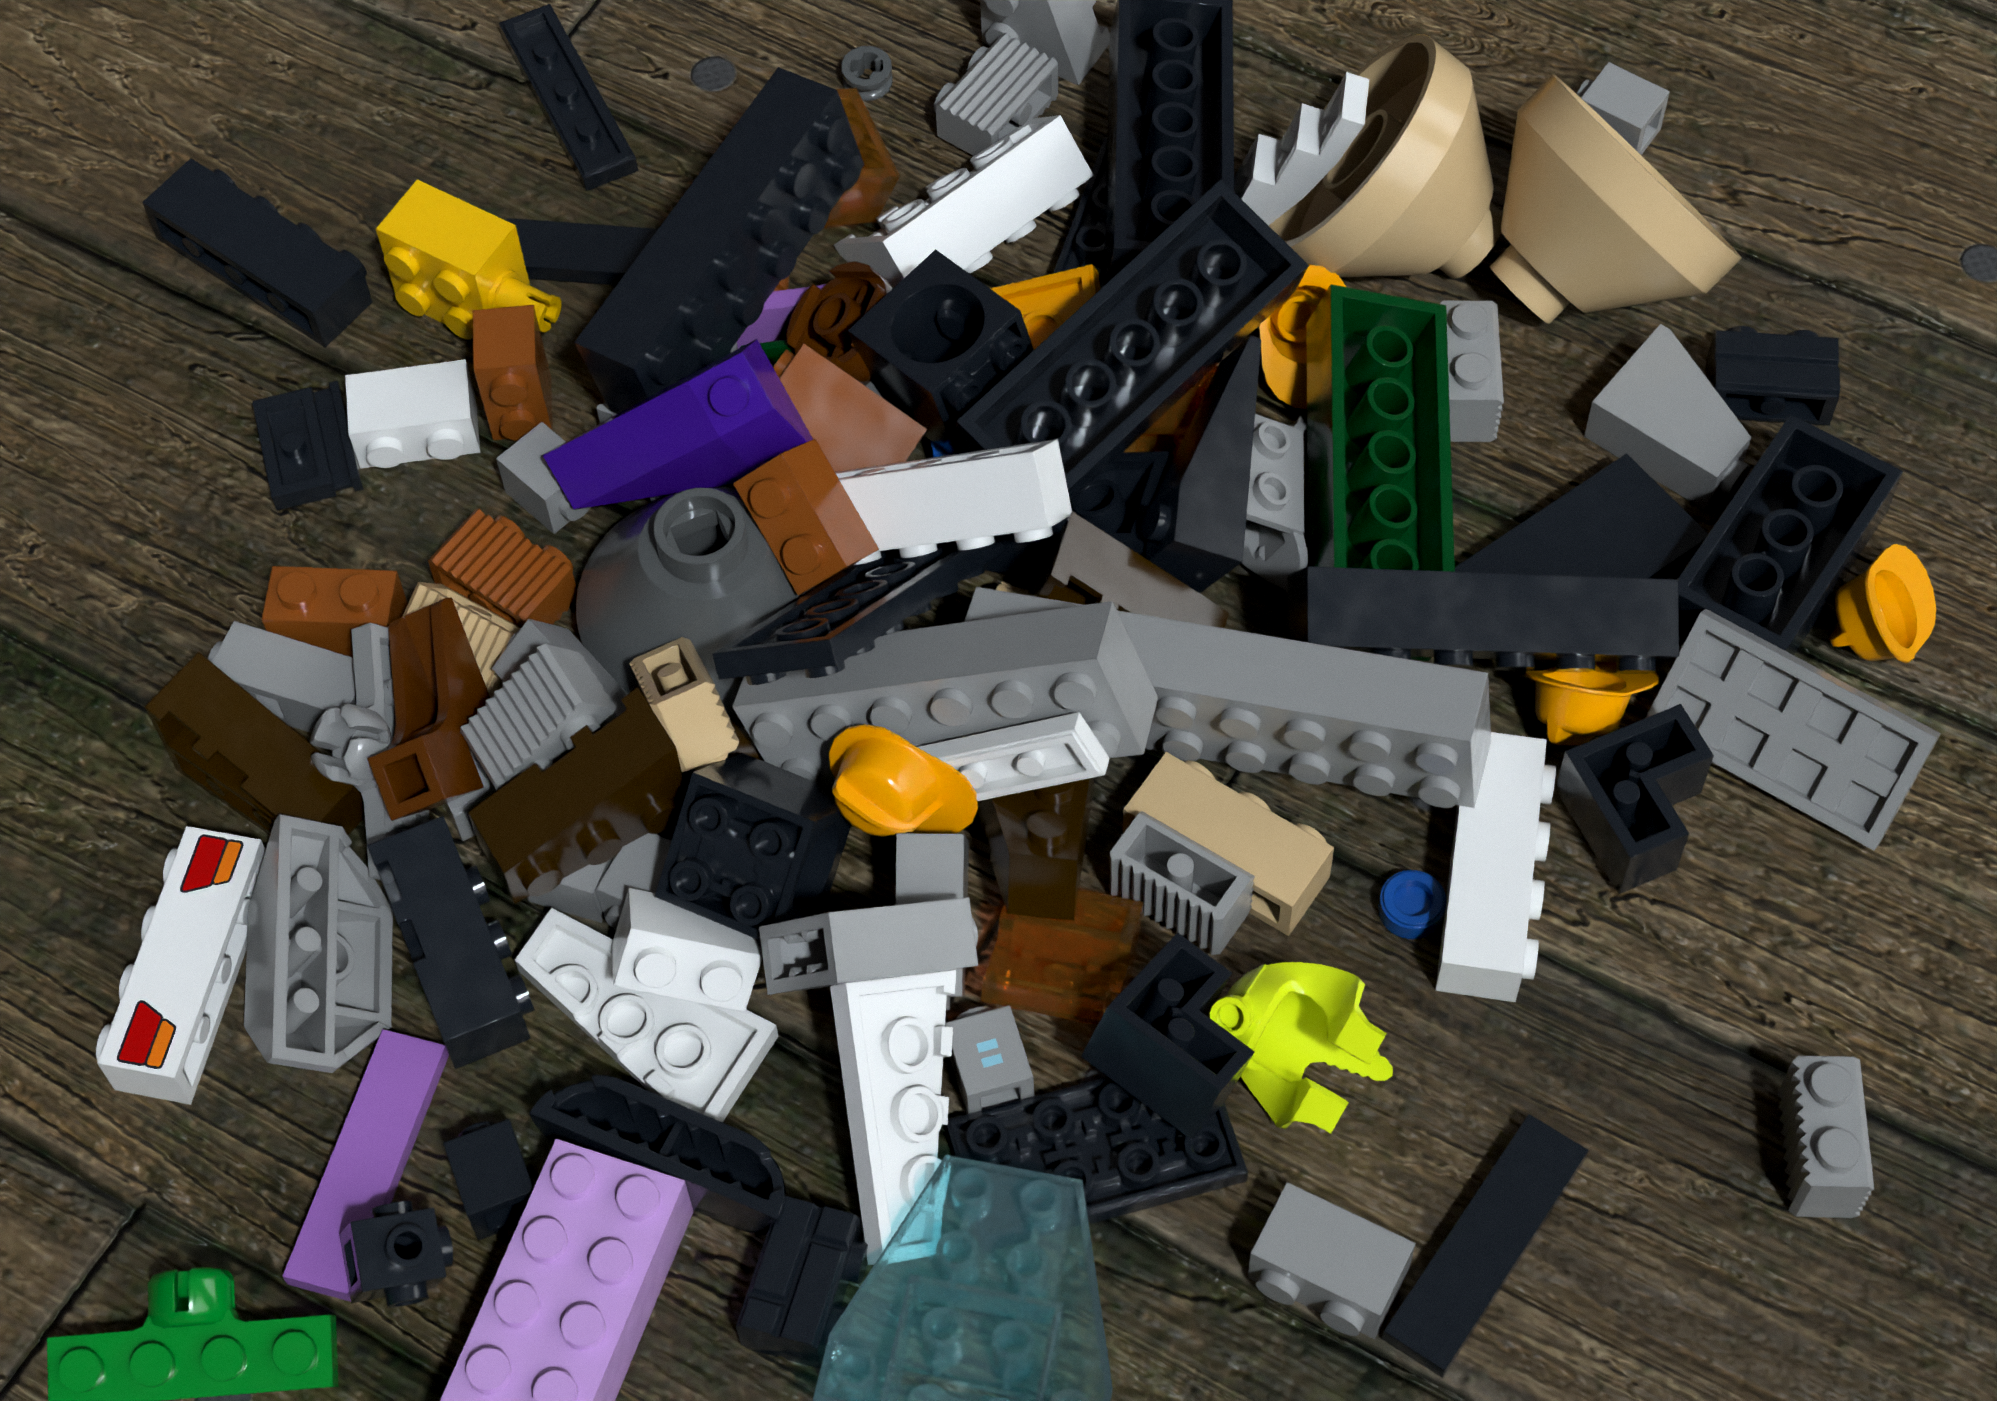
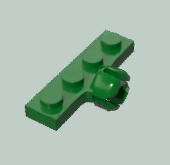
(194, 1349)

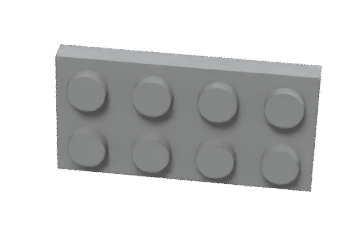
(1796, 729)

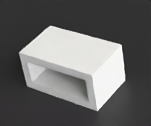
(412, 414)
(682, 954)

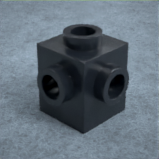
(377, 1270)

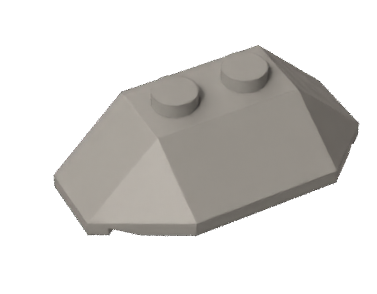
(316, 950)

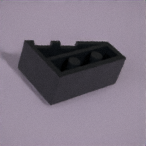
(452, 943)

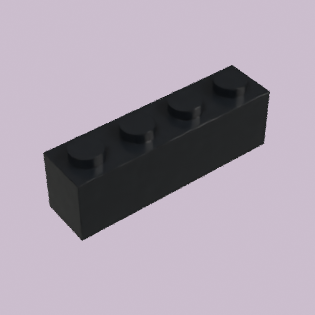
(259, 251)

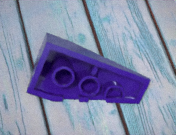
(685, 436)

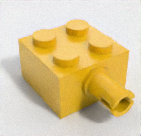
(456, 260)

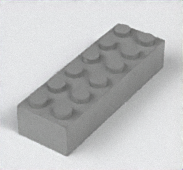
(961, 684)

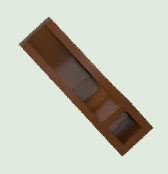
(434, 695)

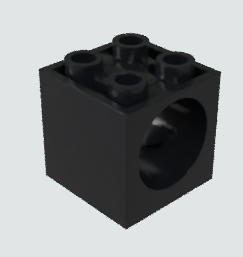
(940, 344)
(753, 846)

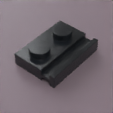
(306, 445)

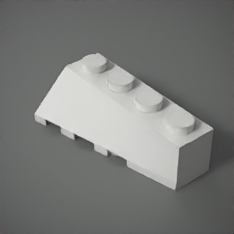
(978, 209)

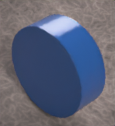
(1412, 904)

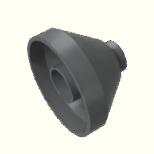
(678, 571)

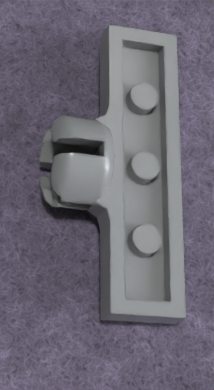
(362, 732)

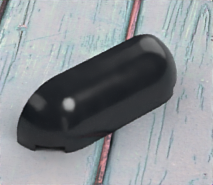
(723, 1167)

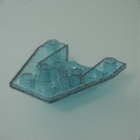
(977, 1297)

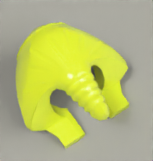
(1298, 1018)

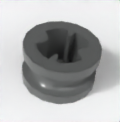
(867, 58)

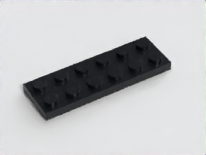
(849, 613)

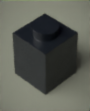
(490, 1176)

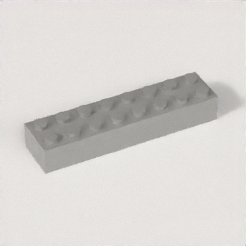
(1302, 706)

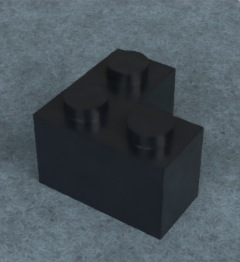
(1625, 792)
(1164, 1044)

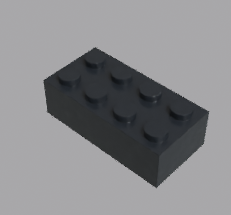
(1788, 536)

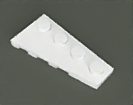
(668, 1044)
(892, 1081)

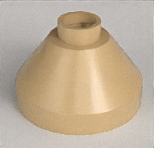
(1411, 182)
(1596, 217)

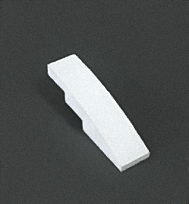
(1285, 170)

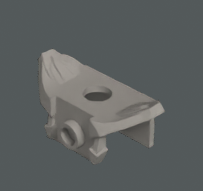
(1276, 501)

